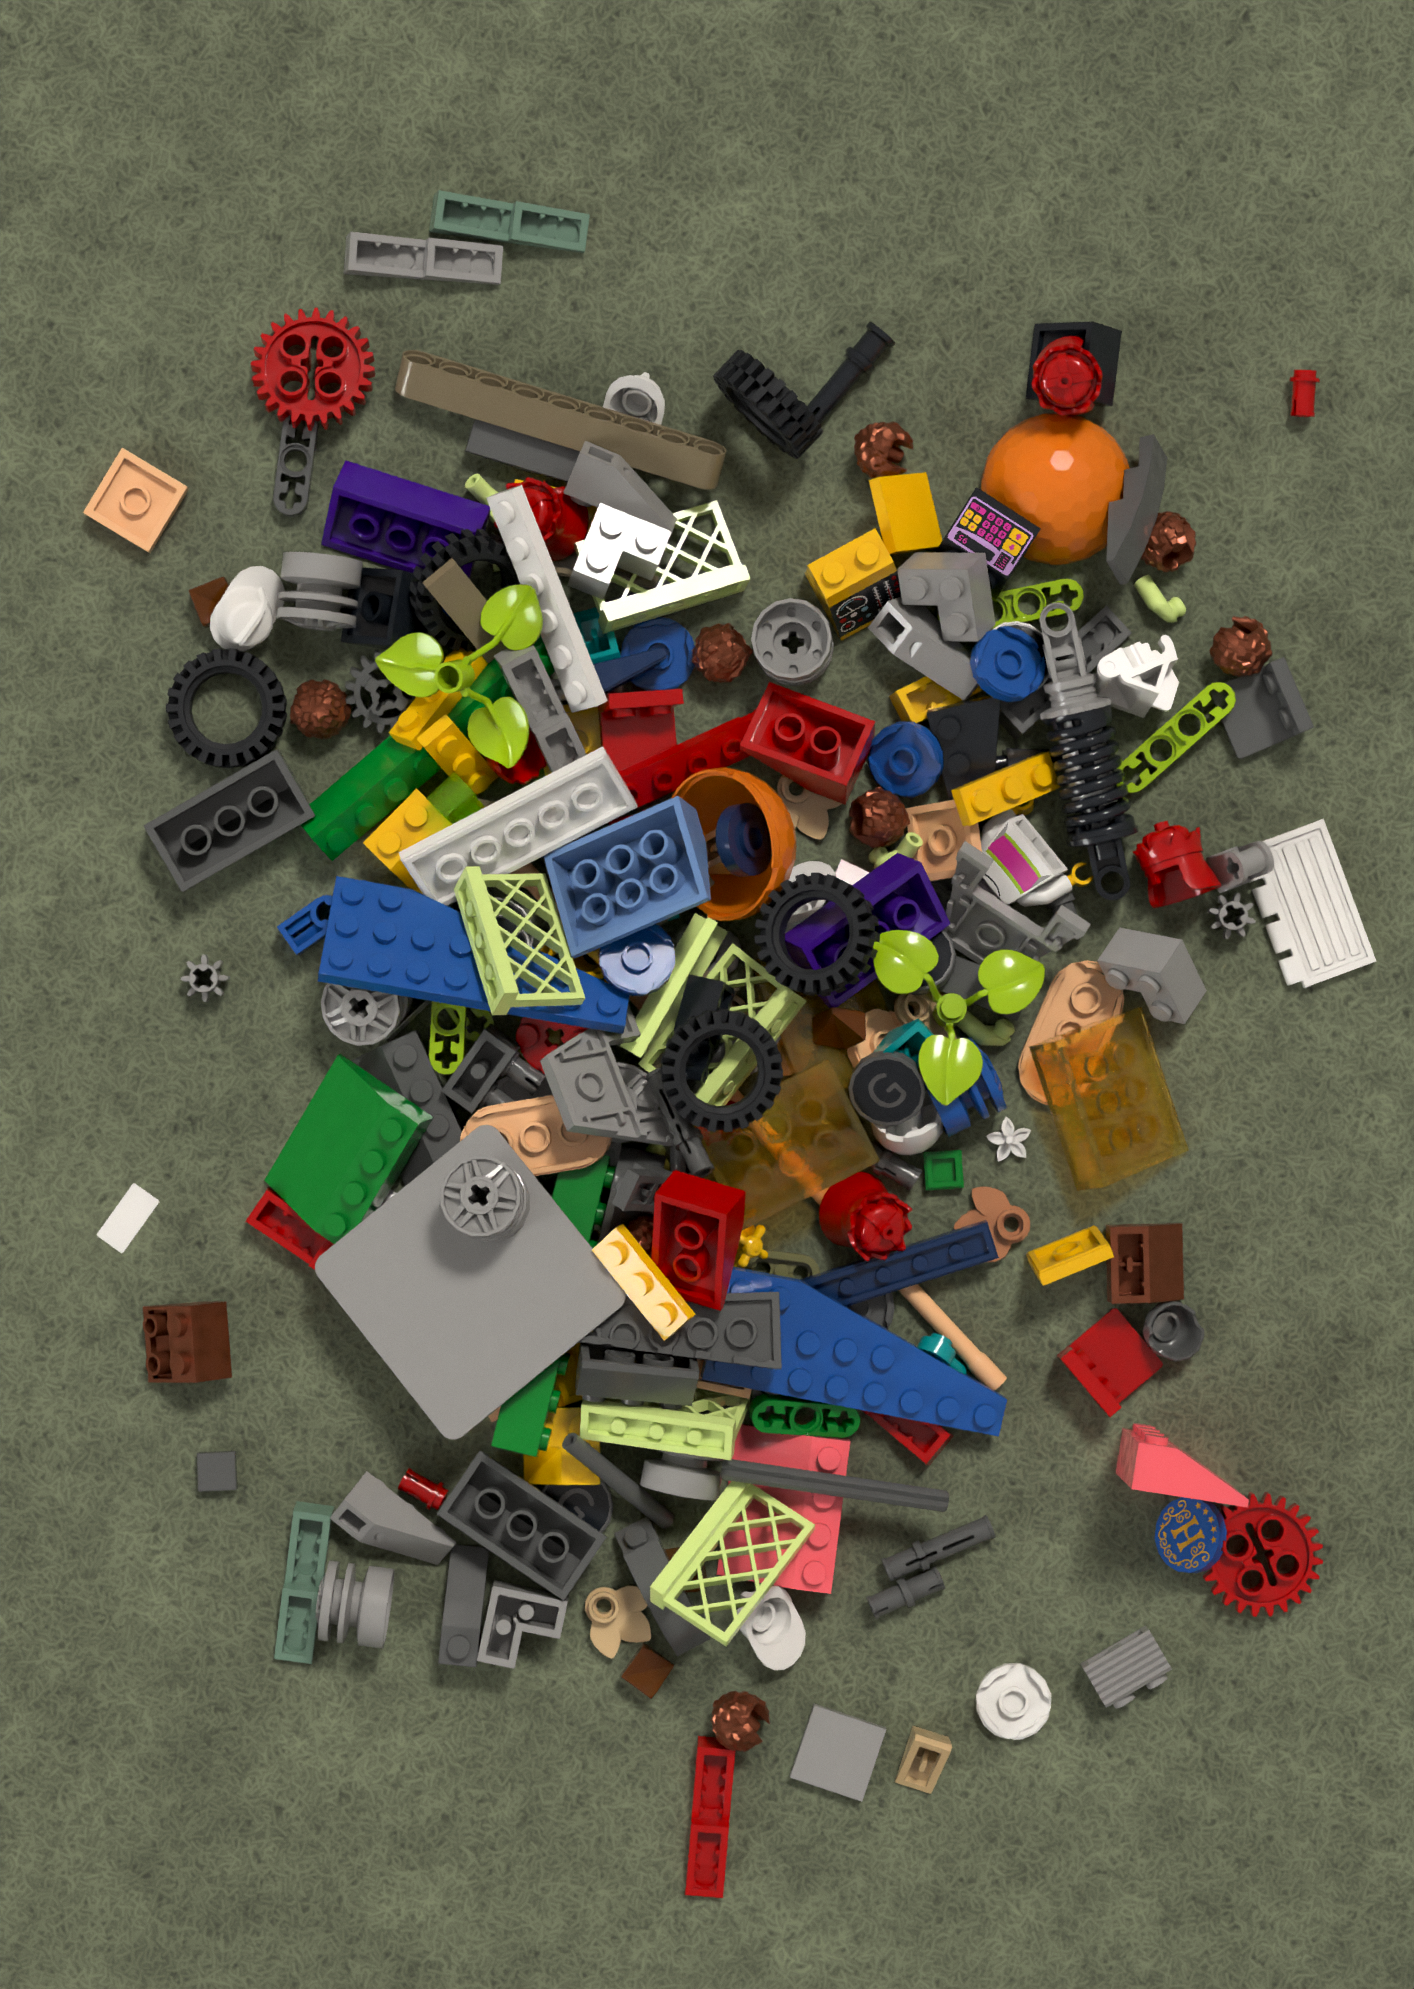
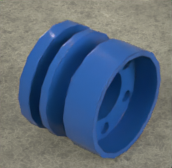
(988, 1086)

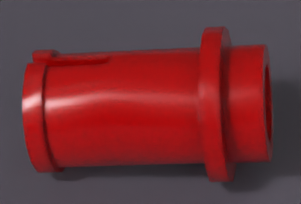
(1303, 393)
(423, 1489)

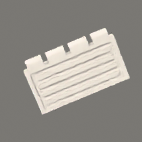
(1312, 908)

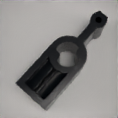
(699, 996)

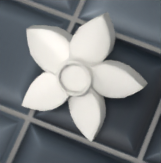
(1009, 1140)

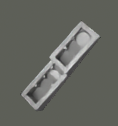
(422, 259)
(544, 711)

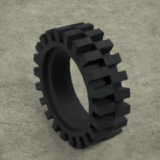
(768, 404)
(463, 551)
(184, 690)
(859, 945)
(757, 1100)

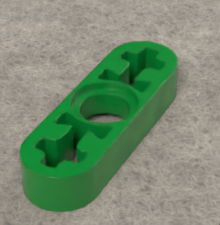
(776, 1425)

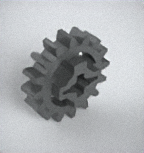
(375, 708)

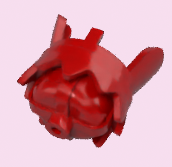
(1067, 377)
(557, 516)
(1174, 865)
(864, 1216)

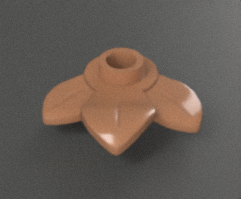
(995, 1208)

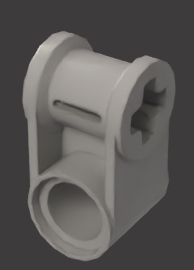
(1241, 864)

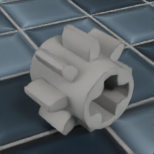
(1221, 912)
(216, 978)

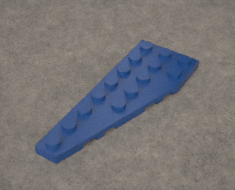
(420, 949)
(856, 1363)

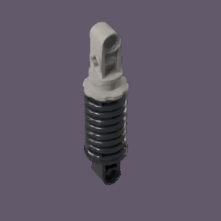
(1087, 755)

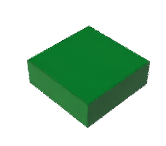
(943, 1169)

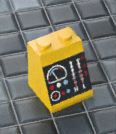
(854, 583)

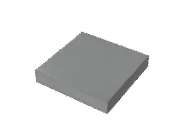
(838, 1752)

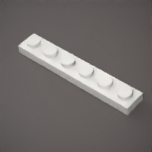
(559, 627)

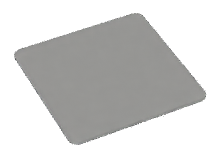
(464, 1315)

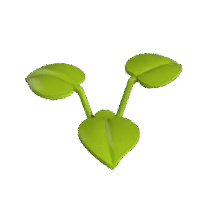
(417, 668)
(1009, 980)

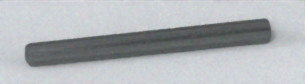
(835, 1485)

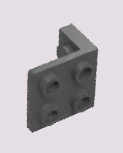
(1264, 710)

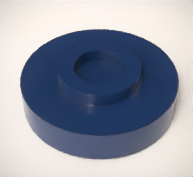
(743, 840)

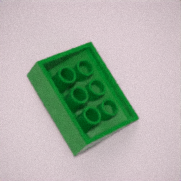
(346, 1150)

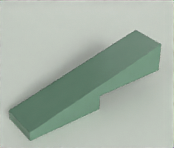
(508, 222)
(303, 1576)

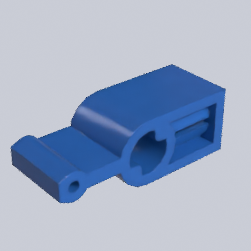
(302, 920)

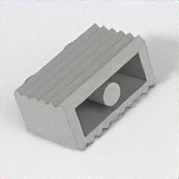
(1126, 1668)

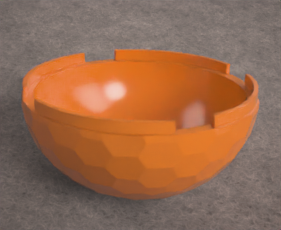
(1060, 479)
(710, 794)

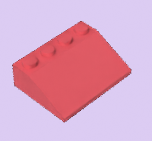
(1156, 1465)
(815, 1562)

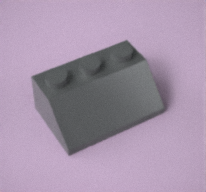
(635, 1377)

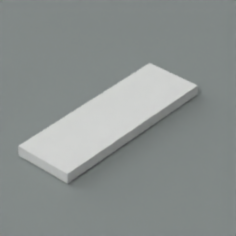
(521, 825)

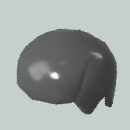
(1173, 1331)

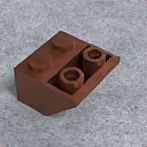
(1145, 1263)
(187, 1342)

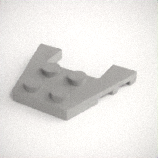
(987, 924)
(593, 1091)

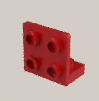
(638, 724)
(1110, 1360)

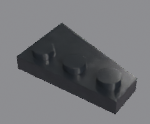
(968, 739)

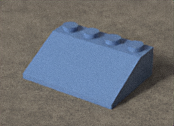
(630, 875)

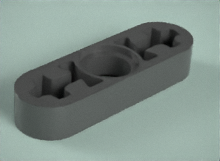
(282, 488)

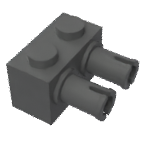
(488, 1059)

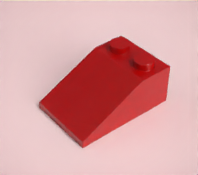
(809, 741)
(697, 1236)

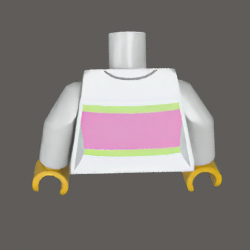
(1023, 863)

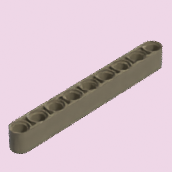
(559, 418)

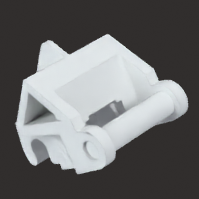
(1139, 677)

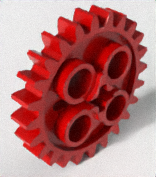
(279, 368)
(1290, 1540)

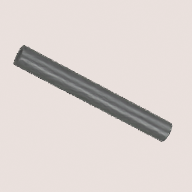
(618, 1480)

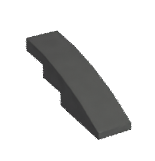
(1135, 515)

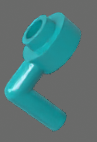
(941, 1348)

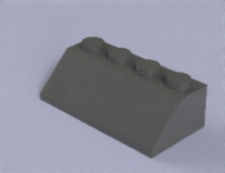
(230, 820)
(408, 1071)
(521, 1525)

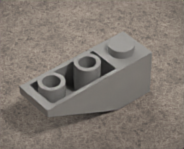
(609, 480)
(917, 639)
(386, 1521)

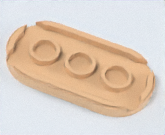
(1073, 1001)
(539, 1135)

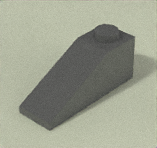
(464, 1606)

